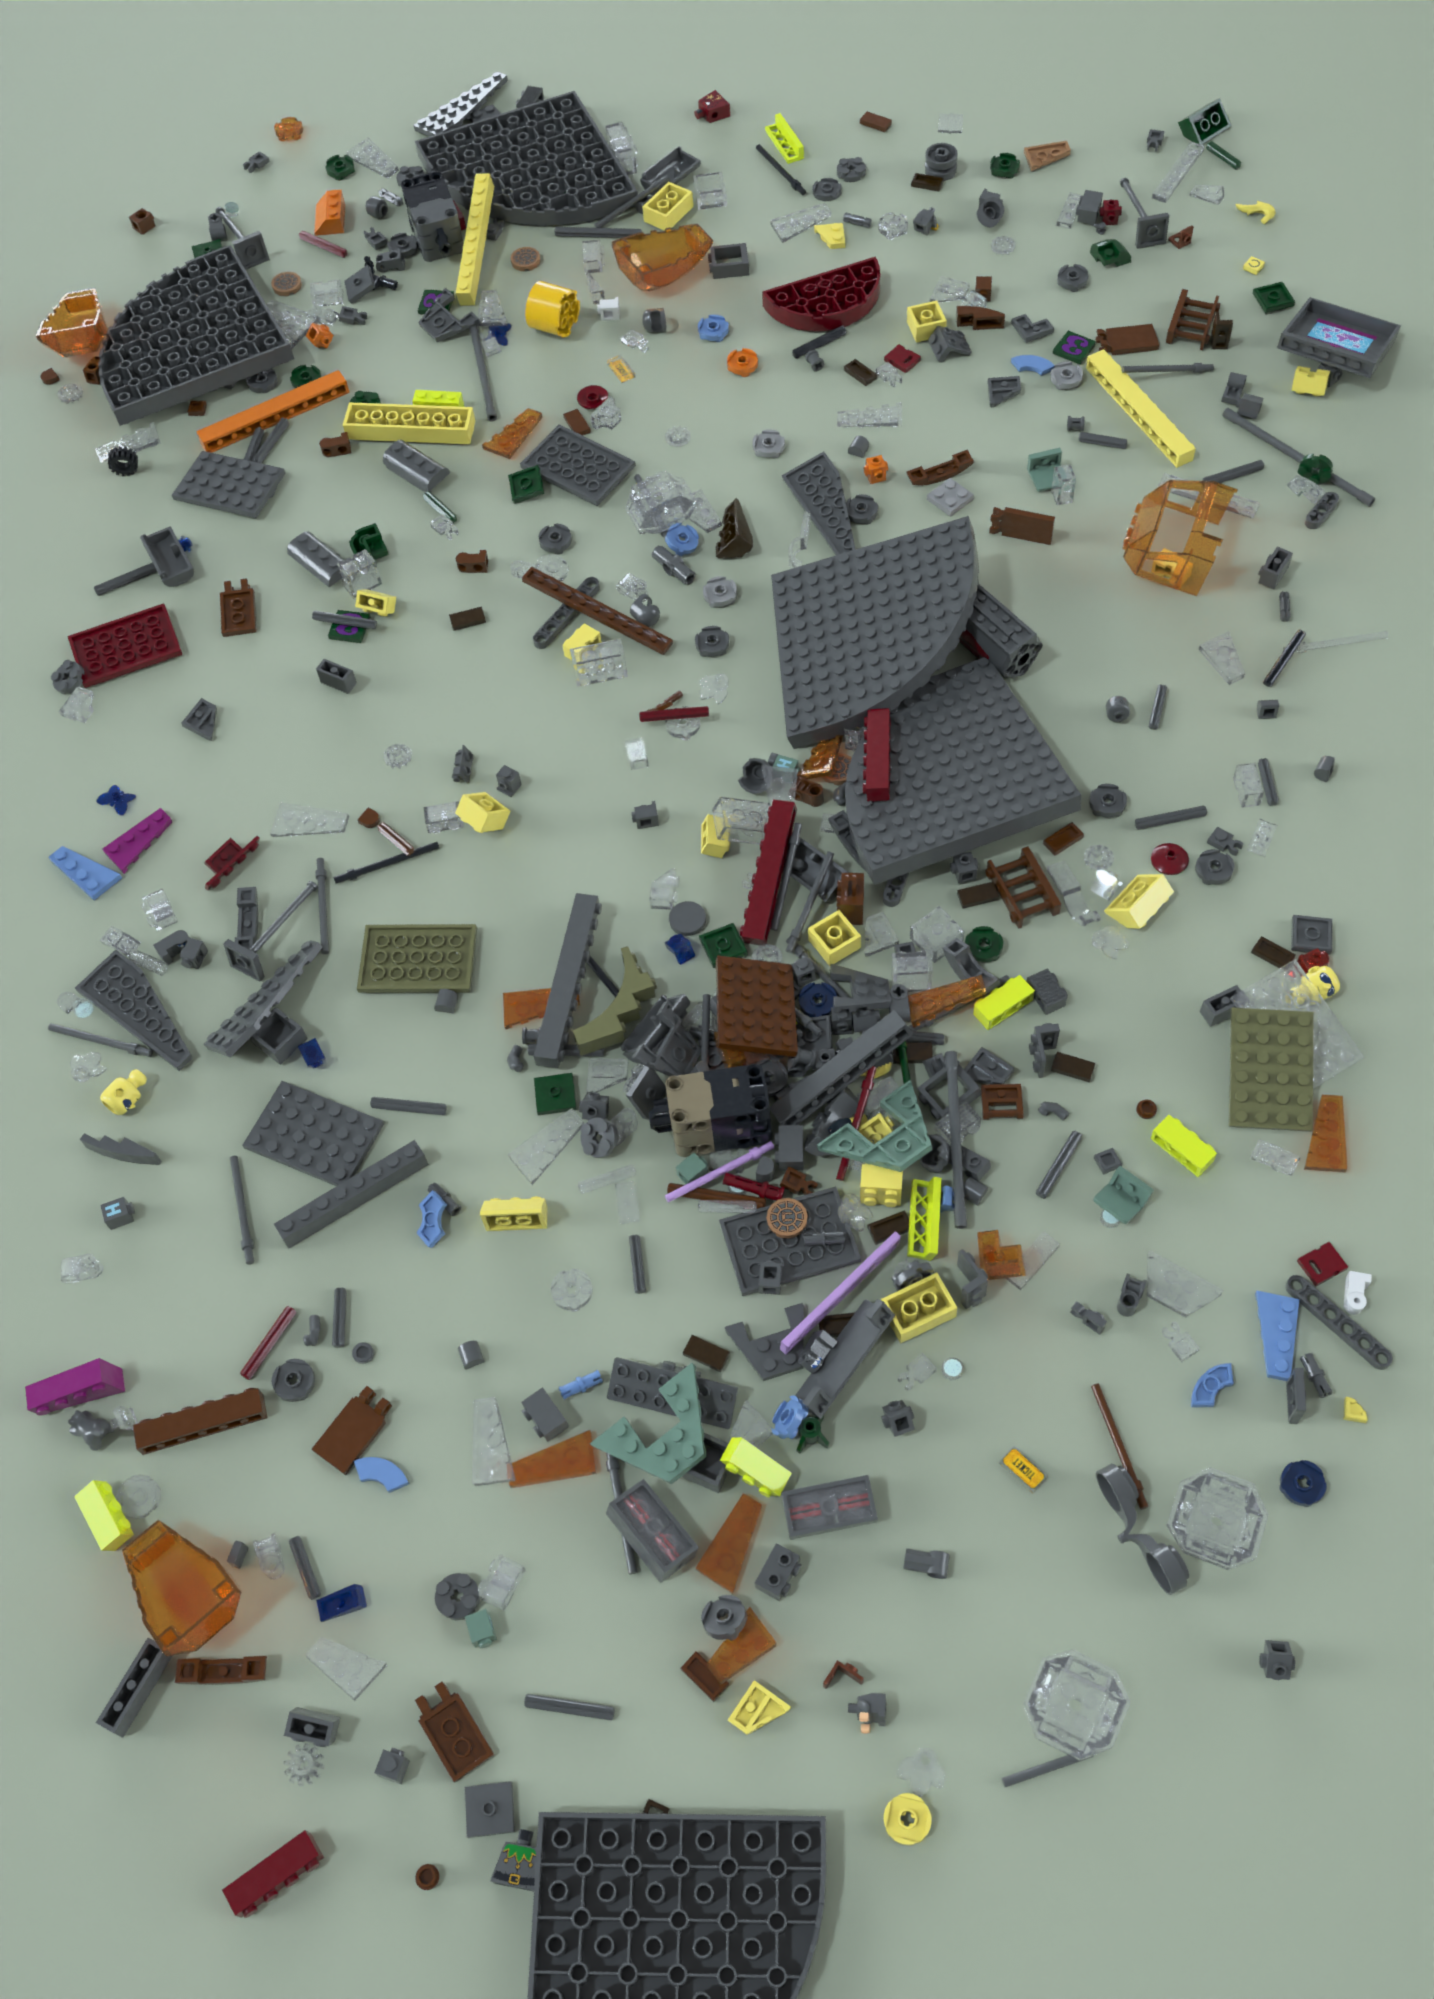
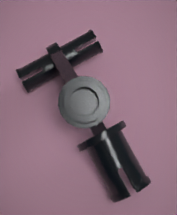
(380, 281)

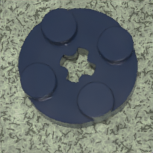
(811, 991)
(1297, 1494)

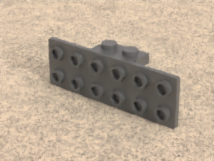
(639, 1385)

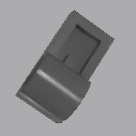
(1234, 388)
(973, 1164)

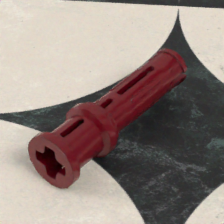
(763, 1189)

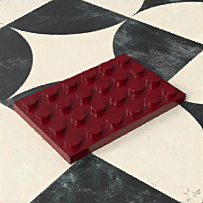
(125, 645)

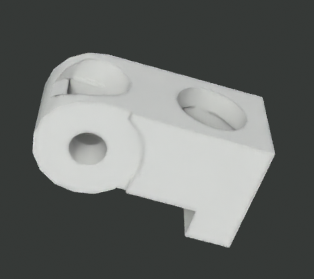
(1354, 1291)

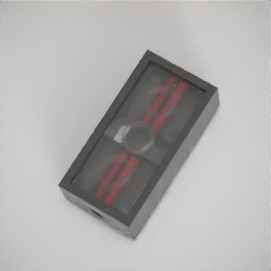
(829, 1507)
(652, 1530)

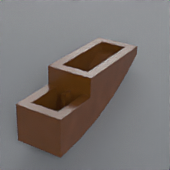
(979, 318)

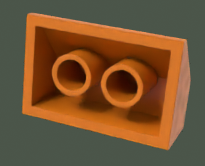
(330, 213)

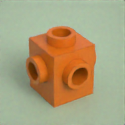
(319, 335)
(876, 469)

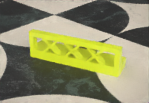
(789, 139)
(931, 1216)

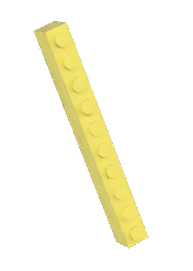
(475, 239)
(1140, 408)

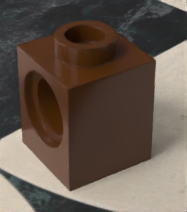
(142, 221)
(984, 286)

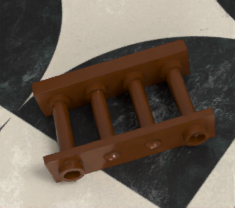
(1181, 311)
(1034, 874)

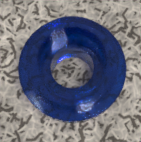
(185, 543)

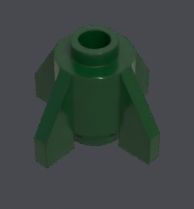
(811, 1436)

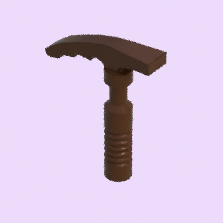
(668, 702)

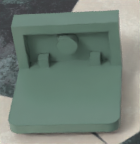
(1042, 466)
(1123, 1195)

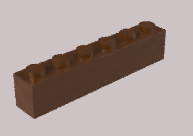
(199, 1421)

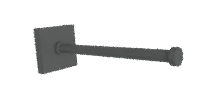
(1151, 229)
(249, 249)
(246, 959)

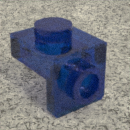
(680, 948)
(312, 1053)

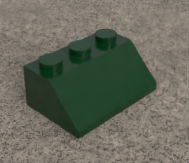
(1205, 122)

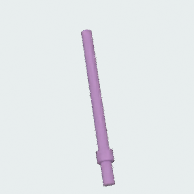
(754, 1154)

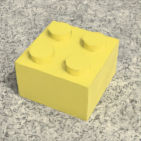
(924, 319)
(482, 812)
(834, 937)
(880, 1186)

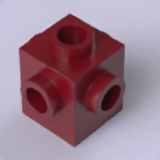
(1110, 212)

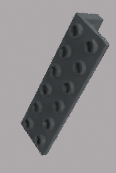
(846, 1356)

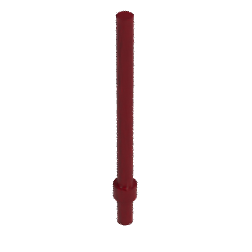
(867, 1086)

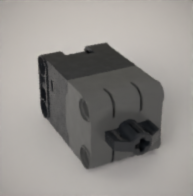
(432, 216)

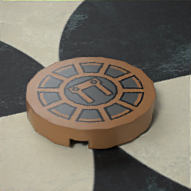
(525, 258)
(286, 283)
(840, 770)
(787, 1218)

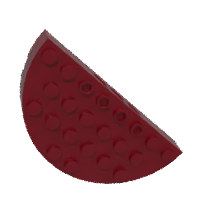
(826, 298)

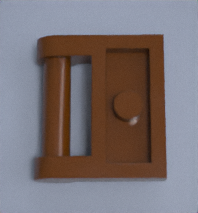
(1001, 1095)

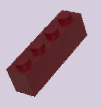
(273, 1874)

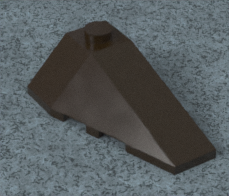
(735, 534)

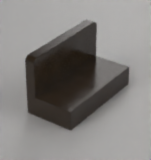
(1221, 333)

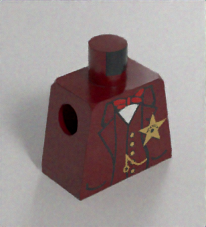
(713, 107)

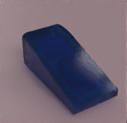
(341, 1602)

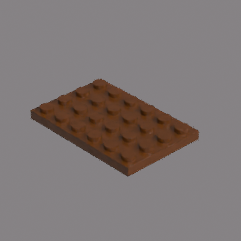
(756, 1006)

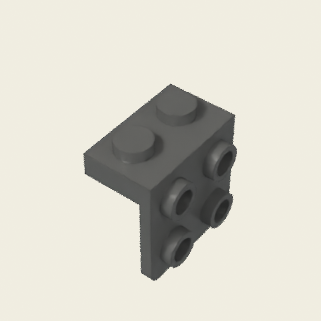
(945, 340)
(1043, 1038)
(978, 1279)

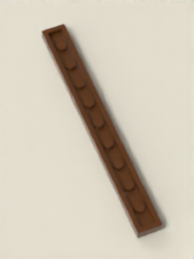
(597, 610)

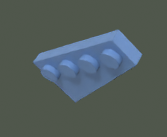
(85, 873)
(1278, 1330)

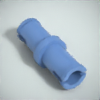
(580, 1384)

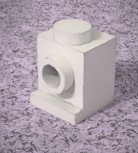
(609, 309)

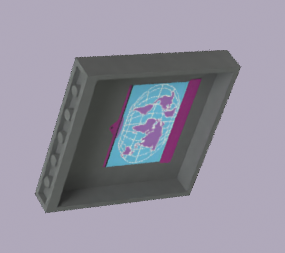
(1339, 337)

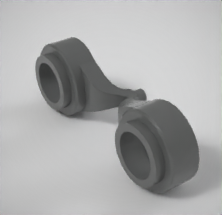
(1162, 1560)

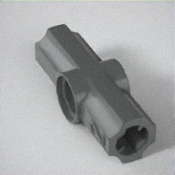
(673, 565)

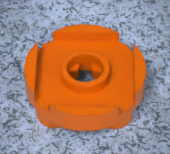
(737, 366)

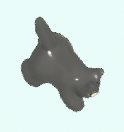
(89, 1428)

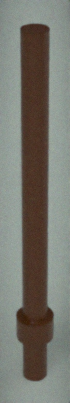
(1118, 1443)

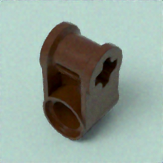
(809, 792)

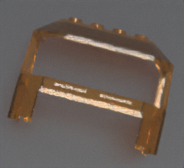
(1197, 556)

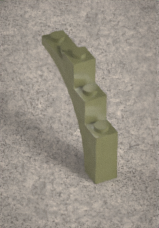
(609, 1026)

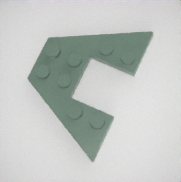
(895, 1150)
(675, 1450)

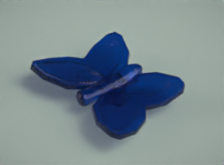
(499, 333)
(116, 797)

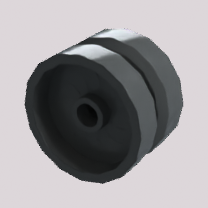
(941, 161)

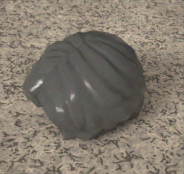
(939, 1156)

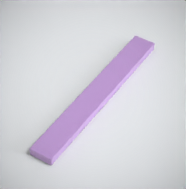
(839, 1293)

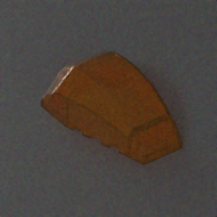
(661, 257)
(75, 325)
(179, 1589)

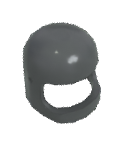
(654, 320)
(644, 614)

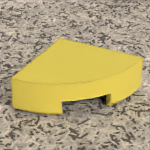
(1354, 1411)

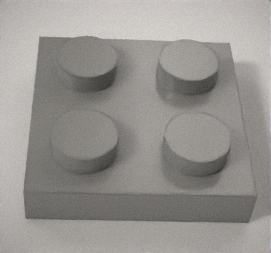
(950, 497)

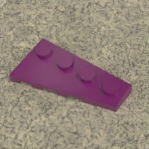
(130, 844)

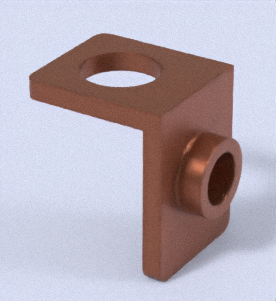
(1184, 237)
(847, 1669)

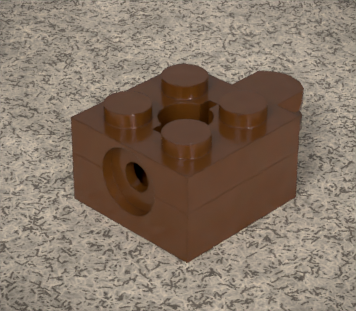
(851, 897)

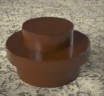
(1146, 1109)
(427, 1877)

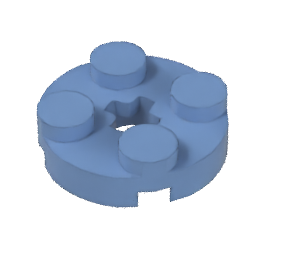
(706, 329)
(678, 546)
(788, 1418)

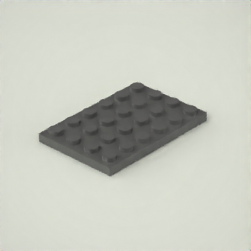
(579, 464)
(228, 484)
(313, 1134)
(752, 1242)

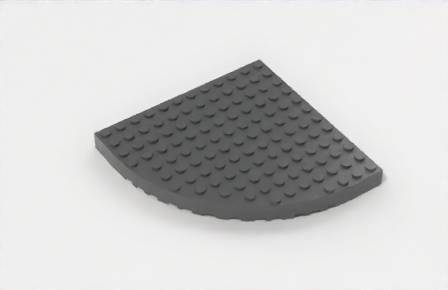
(532, 162)
(188, 337)
(870, 626)
(960, 775)
(675, 1905)

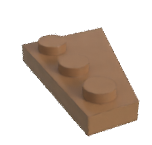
(1044, 154)

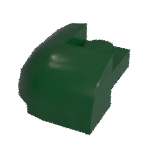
(1110, 252)
(369, 539)

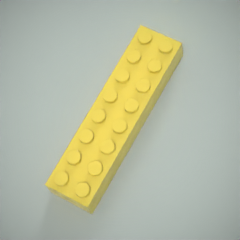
(409, 423)

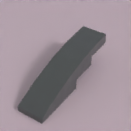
(124, 1151)

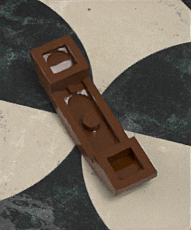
(941, 472)
(221, 1671)

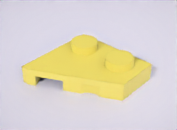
(831, 234)
(757, 1709)

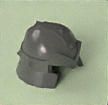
(752, 778)

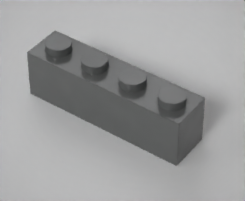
(134, 1689)

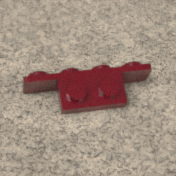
(224, 859)

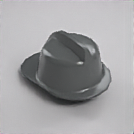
(990, 212)

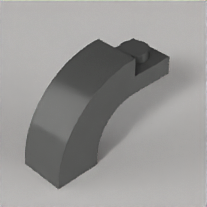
(965, 965)

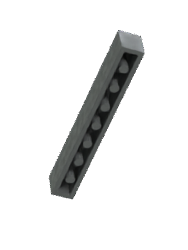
(841, 1070)
(351, 1194)

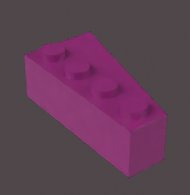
(75, 1386)

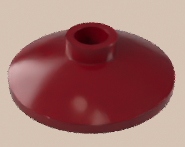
(592, 396)
(1166, 864)

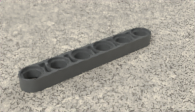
(549, 636)
(1339, 1320)

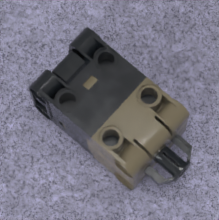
(715, 1110)

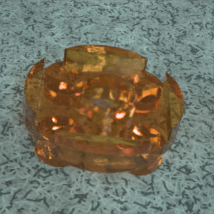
(289, 129)

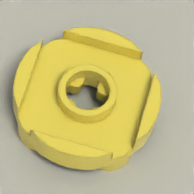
(919, 1812)

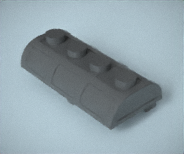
(675, 164)
(414, 466)
(168, 557)
(315, 557)
(813, 861)
(651, 1028)

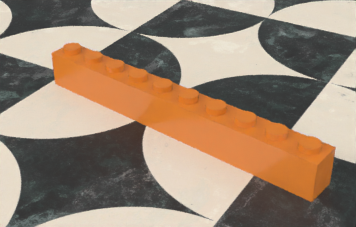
(271, 411)

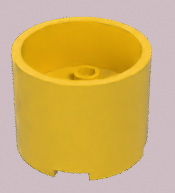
(552, 308)

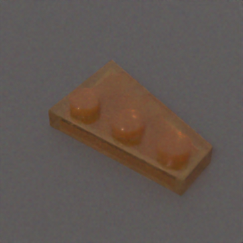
(741, 1652)

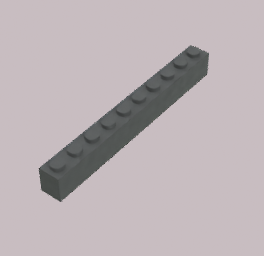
(567, 981)

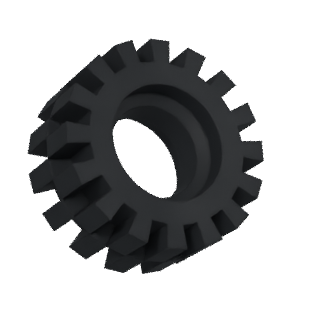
(122, 454)

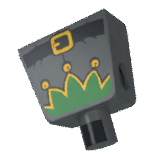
(517, 1863)

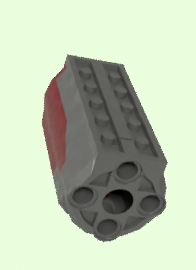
(1000, 636)

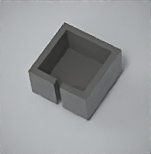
(276, 1036)
(710, 1471)

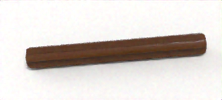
(709, 1194)

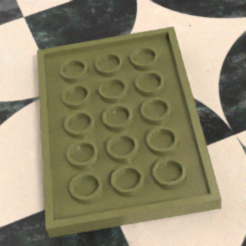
(417, 958)
(1271, 1069)

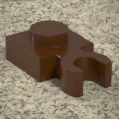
(795, 1181)

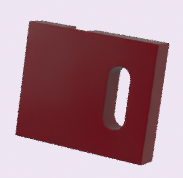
(899, 356)
(1325, 1260)

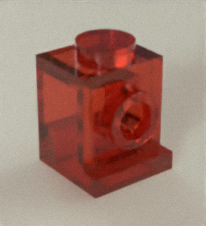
(1313, 959)

